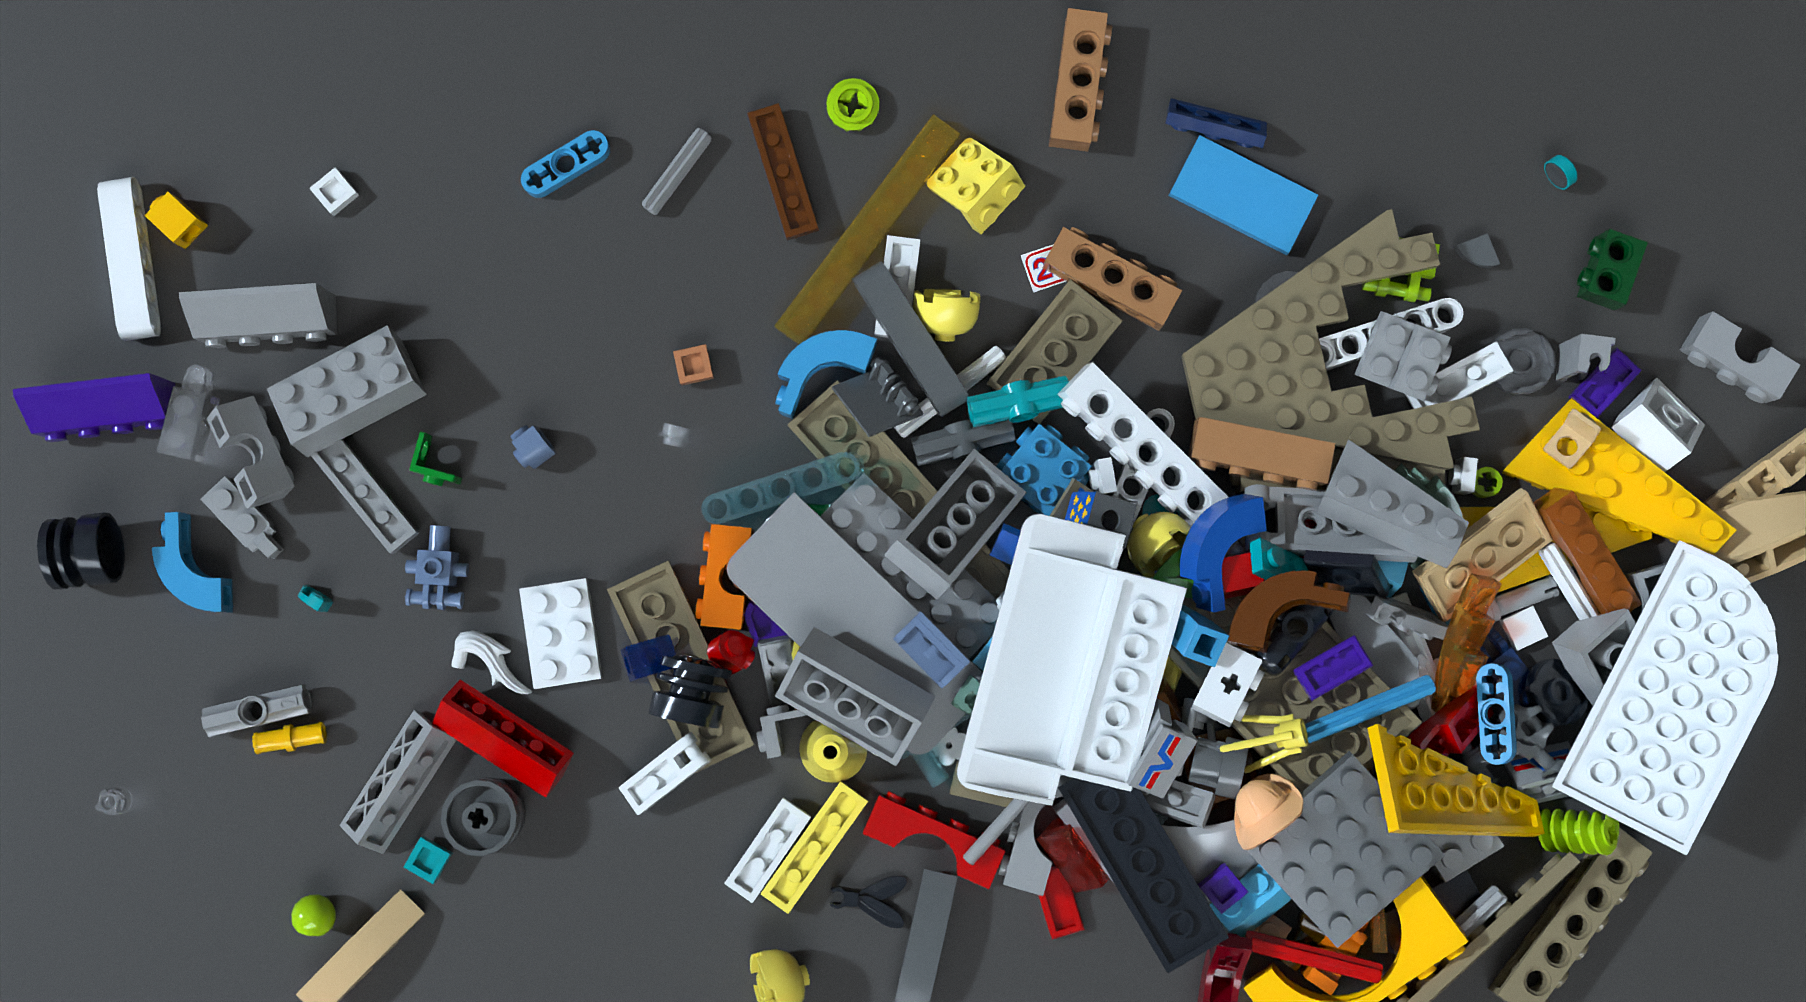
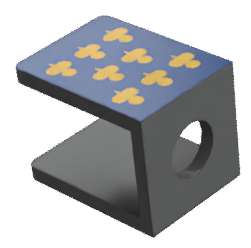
(1089, 507)

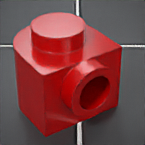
(732, 651)

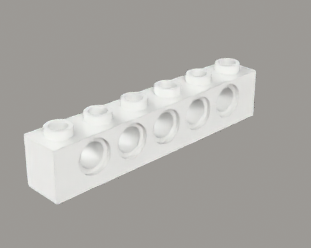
(1141, 429)

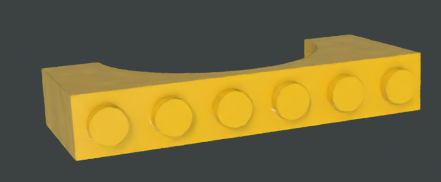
(1426, 938)

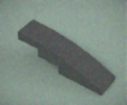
(926, 937)

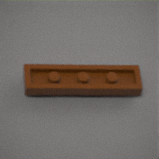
(783, 171)

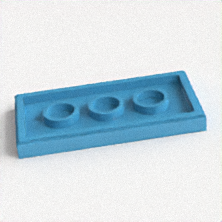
(1243, 195)

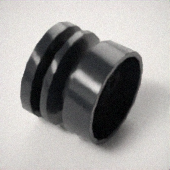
(81, 551)
(690, 691)

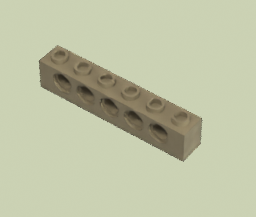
(1552, 925)

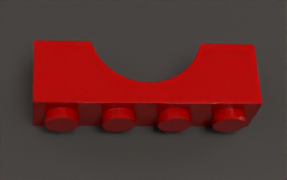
(894, 821)

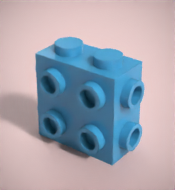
(1044, 467)

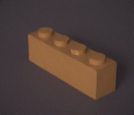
(1261, 453)

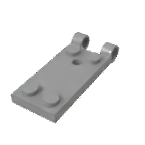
(1296, 506)

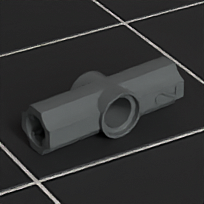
(959, 440)

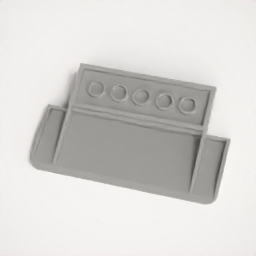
(836, 578)

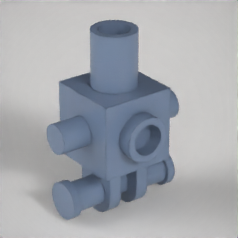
(436, 568)

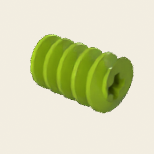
(1579, 832)

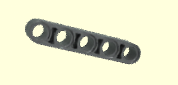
(910, 338)

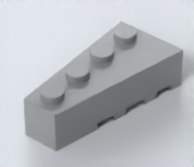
(1390, 508)

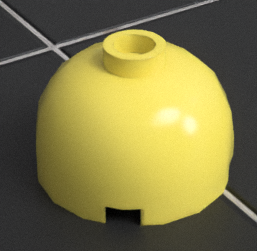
(946, 312)
(1155, 540)
(778, 976)

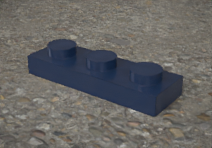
(1216, 123)

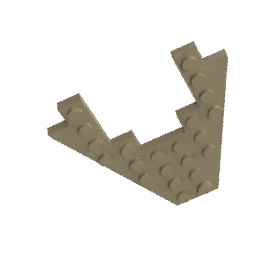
(1271, 369)

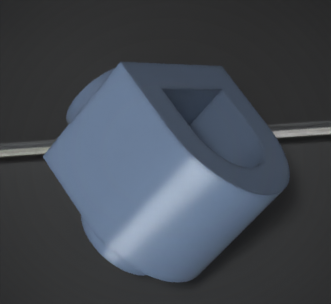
(531, 446)

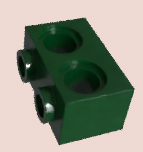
(1618, 273)

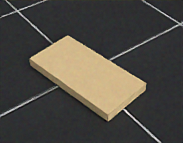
(1489, 548)

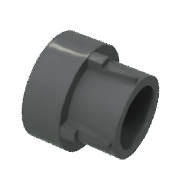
(1218, 768)

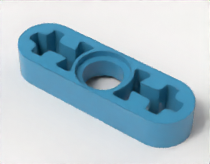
(566, 150)
(1485, 724)

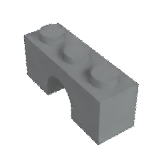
(1713, 346)
(245, 425)

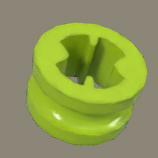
(1491, 474)

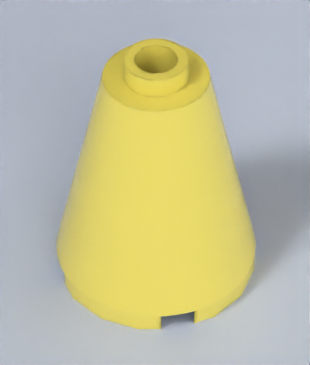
(840, 768)

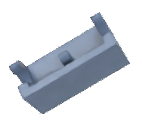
(931, 650)

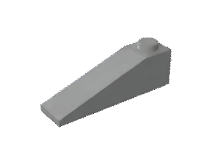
(1592, 648)

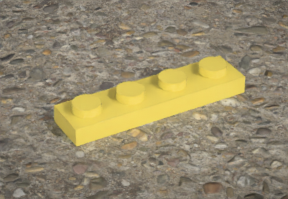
(814, 847)

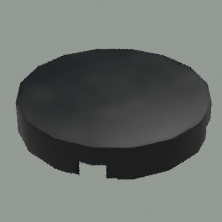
(1555, 692)

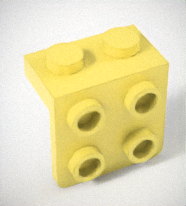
(976, 183)

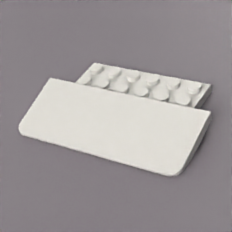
(1068, 666)

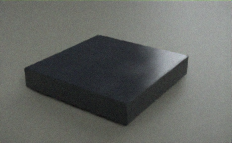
(1354, 571)

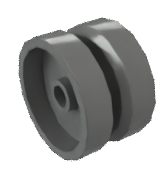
(463, 820)

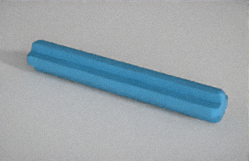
(1370, 708)

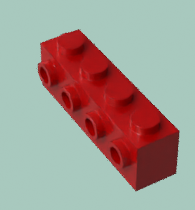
(502, 738)

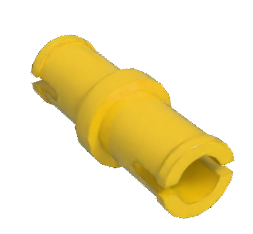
(289, 738)

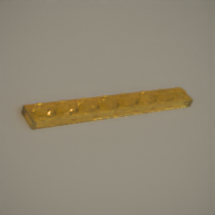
(867, 230)

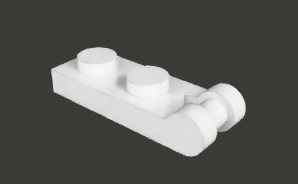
(664, 774)

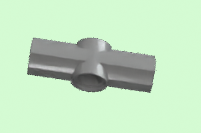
(238, 714)

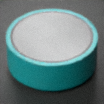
(1560, 172)

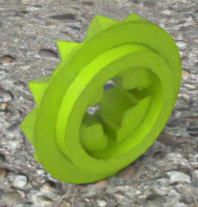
(844, 92)

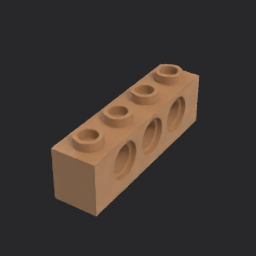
(1079, 28)
(1120, 295)

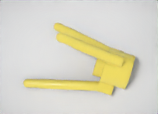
(1290, 735)

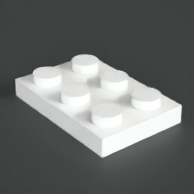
(560, 633)

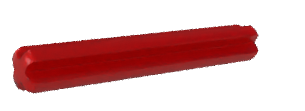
(1315, 957)

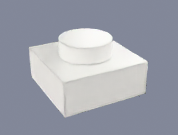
(1463, 476)

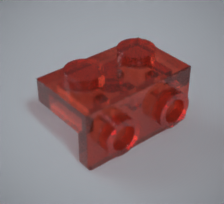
(1072, 857)

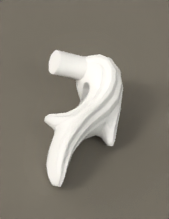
(491, 653)

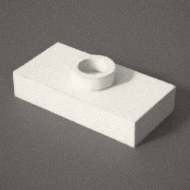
(1102, 477)

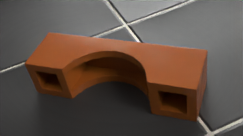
(1587, 551)

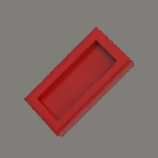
(1060, 906)

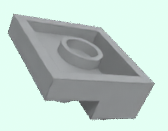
(1404, 356)

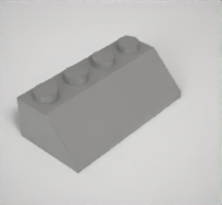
(260, 314)
(854, 696)

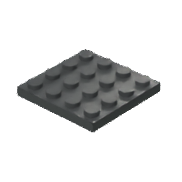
(1339, 852)

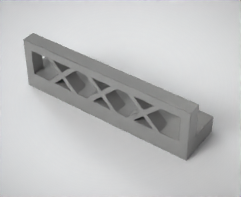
(399, 786)

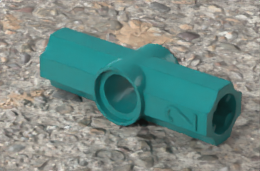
(1016, 401)

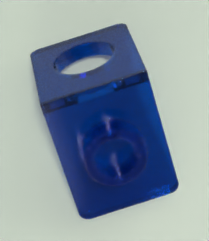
(644, 657)

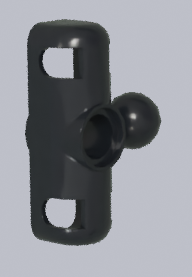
(1284, 643)

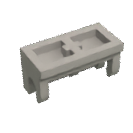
(1577, 352)

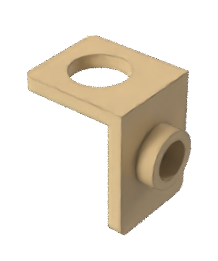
(1580, 429)

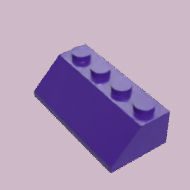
(95, 406)

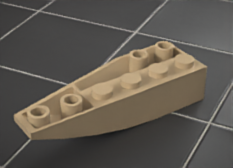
(1767, 534)

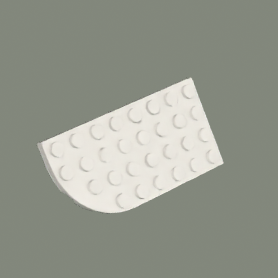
(1676, 702)

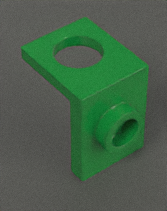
(419, 459)

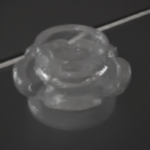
(674, 435)

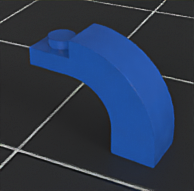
(1210, 540)

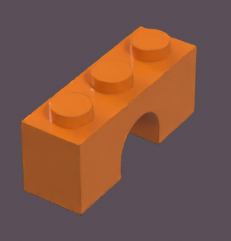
(719, 606)

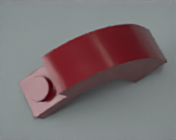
(1224, 969)

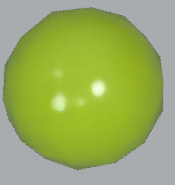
(313, 915)

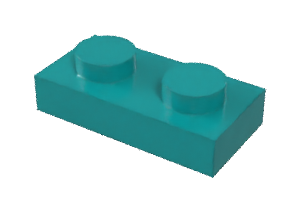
(1272, 560)

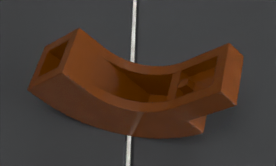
(1274, 596)

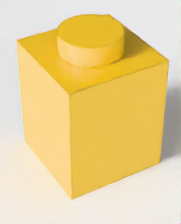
(175, 219)

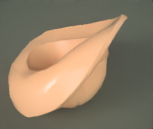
(1265, 809)

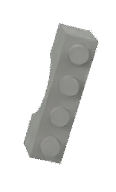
(1027, 865)

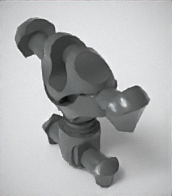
(1530, 741)

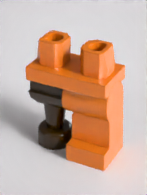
(1308, 932)

